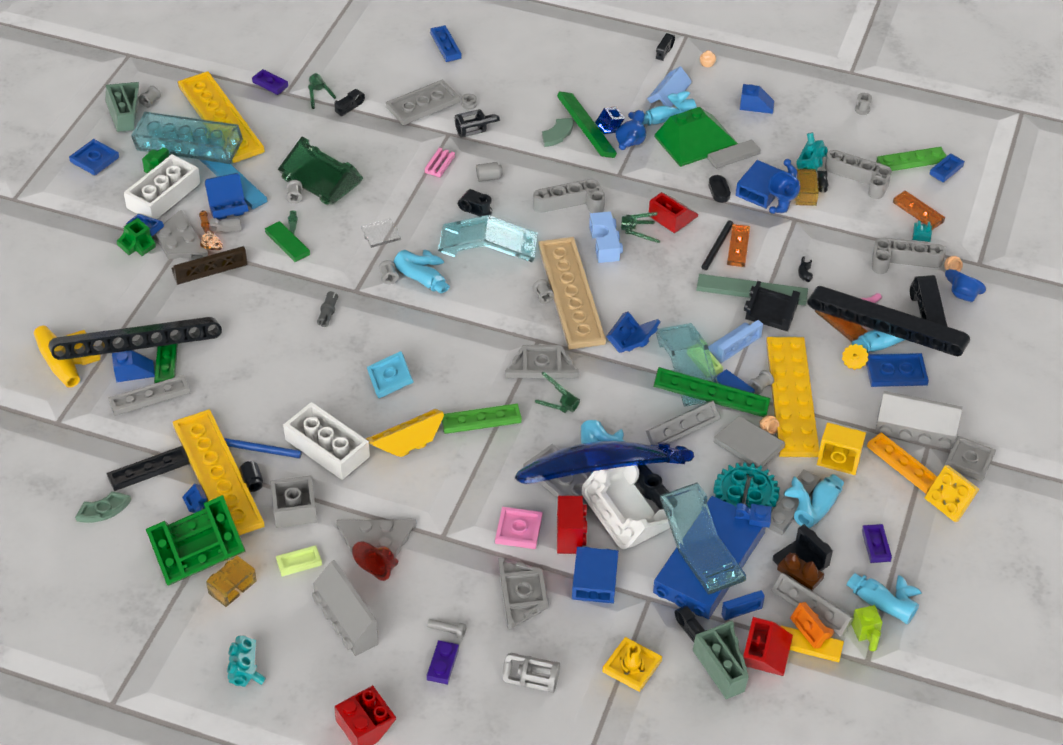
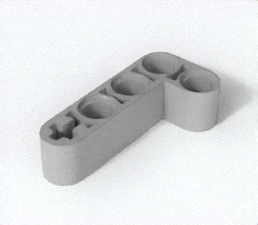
(860, 170)
(570, 195)
(906, 252)

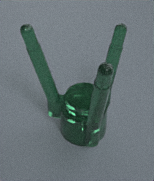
(317, 83)
(630, 222)
(568, 400)

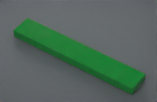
(587, 124)
(711, 391)

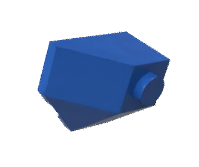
(756, 99)
(132, 366)

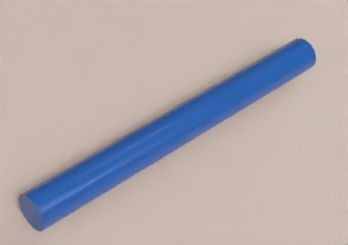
(263, 448)

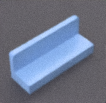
(674, 82)
(736, 340)

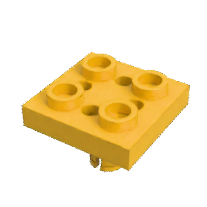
(951, 493)
(635, 658)

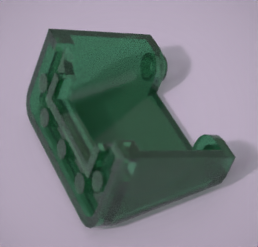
(319, 172)

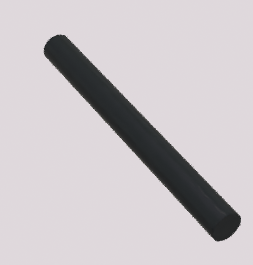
(710, 257)

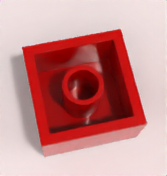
(571, 524)

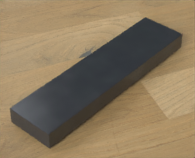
(148, 468)

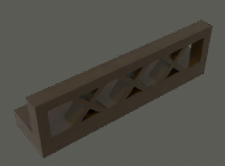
(209, 265)

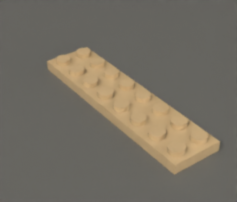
(571, 293)

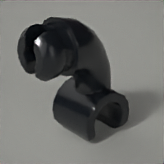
(823, 182)
(803, 270)

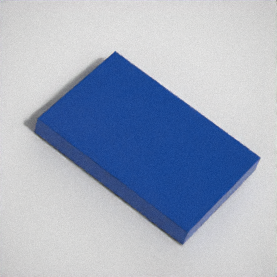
(896, 370)

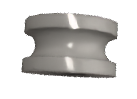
(468, 101)

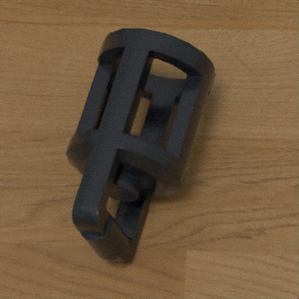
(480, 121)

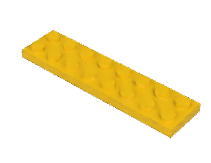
(215, 106)
(792, 396)
(217, 468)

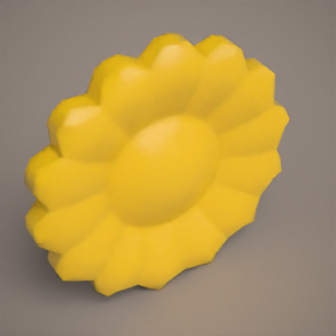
(855, 356)

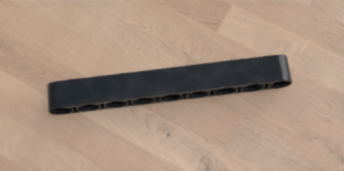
(889, 321)
(127, 334)

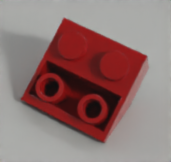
(671, 212)
(767, 647)
(364, 717)

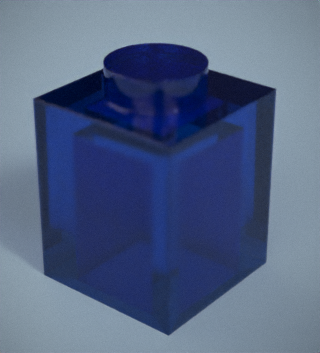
(609, 120)

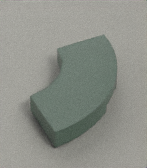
(557, 133)
(103, 509)

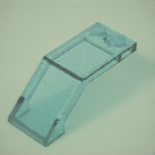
(488, 232)
(688, 354)
(699, 540)

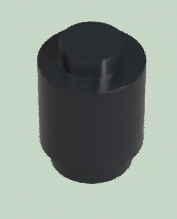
(251, 476)

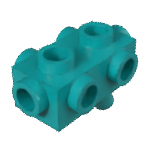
(812, 154)
(242, 662)

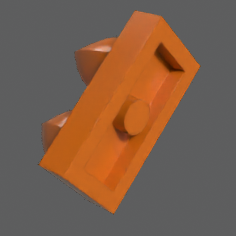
(810, 625)

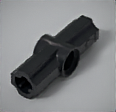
(651, 485)

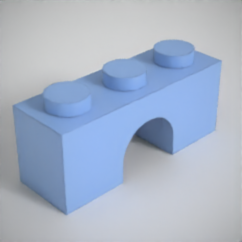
(607, 238)

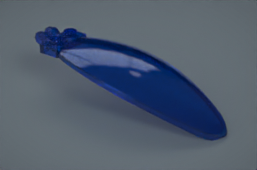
(599, 456)

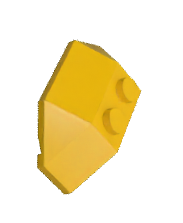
(409, 434)

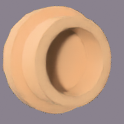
(707, 59)
(953, 263)
(769, 424)

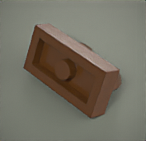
(801, 571)

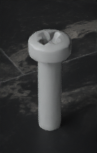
(458, 630)

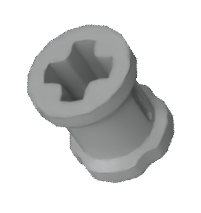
(149, 96)
(864, 100)
(294, 191)
(391, 271)
(544, 293)
(763, 380)

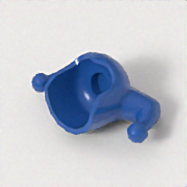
(632, 131)
(784, 187)

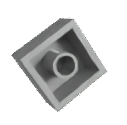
(293, 501)

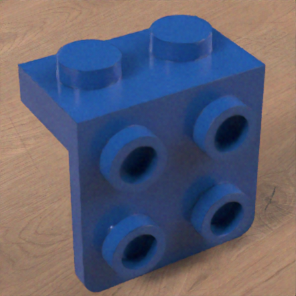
(225, 196)
(629, 334)

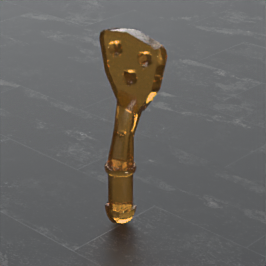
(209, 239)

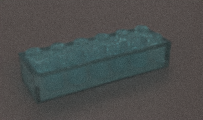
(187, 137)

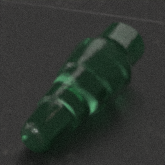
(292, 220)

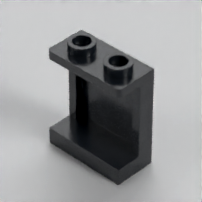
(771, 307)

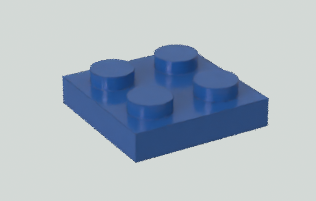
(94, 157)

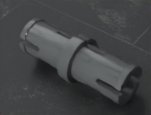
(327, 309)

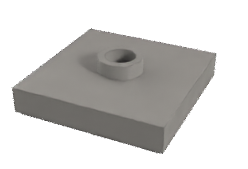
(970, 458)

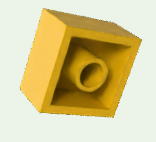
(841, 448)

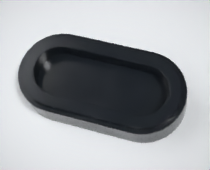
(719, 188)

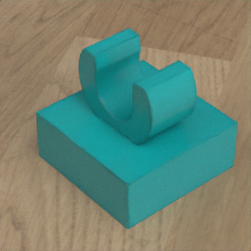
(922, 232)

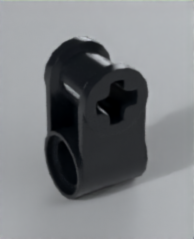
(475, 202)

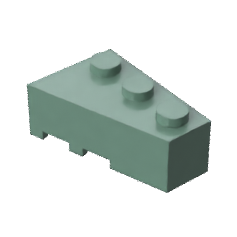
(122, 104)
(722, 658)

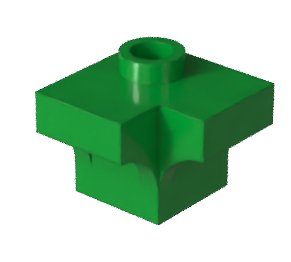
(154, 158)
(136, 238)

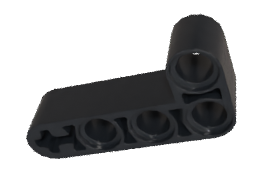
(926, 292)

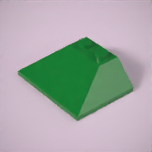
(693, 136)
(195, 541)

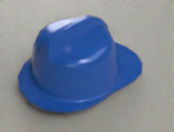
(964, 286)

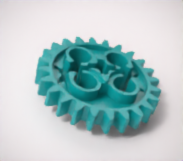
(732, 483)

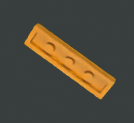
(902, 462)

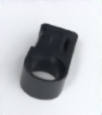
(665, 46)
(349, 103)
(688, 622)

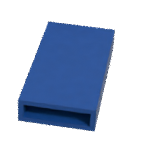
(678, 582)

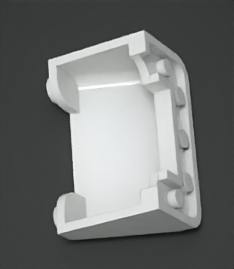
(622, 506)

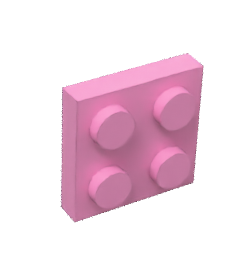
(518, 527)

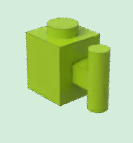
(867, 625)

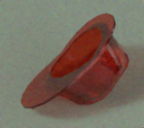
(375, 560)

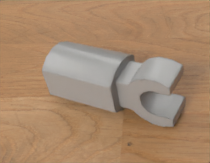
(225, 225)

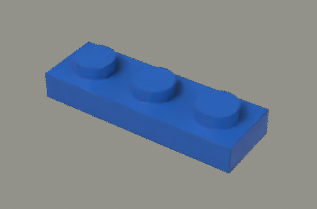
(445, 43)

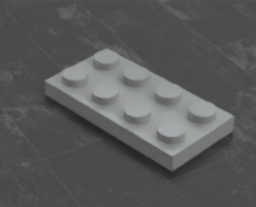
(422, 102)
(562, 486)

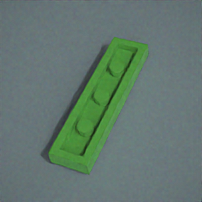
(912, 158)
(481, 418)

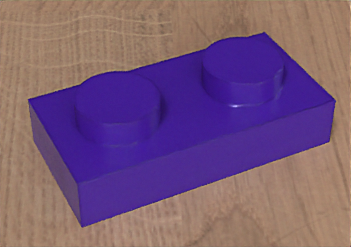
(270, 81)
(876, 543)
(442, 662)

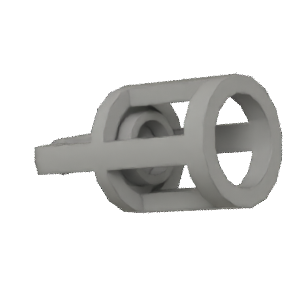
(525, 671)

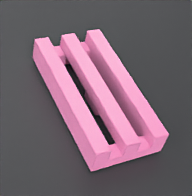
(437, 160)

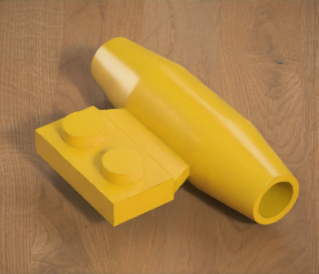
(63, 369)

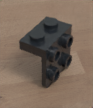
(808, 548)

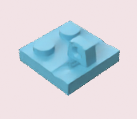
(390, 374)

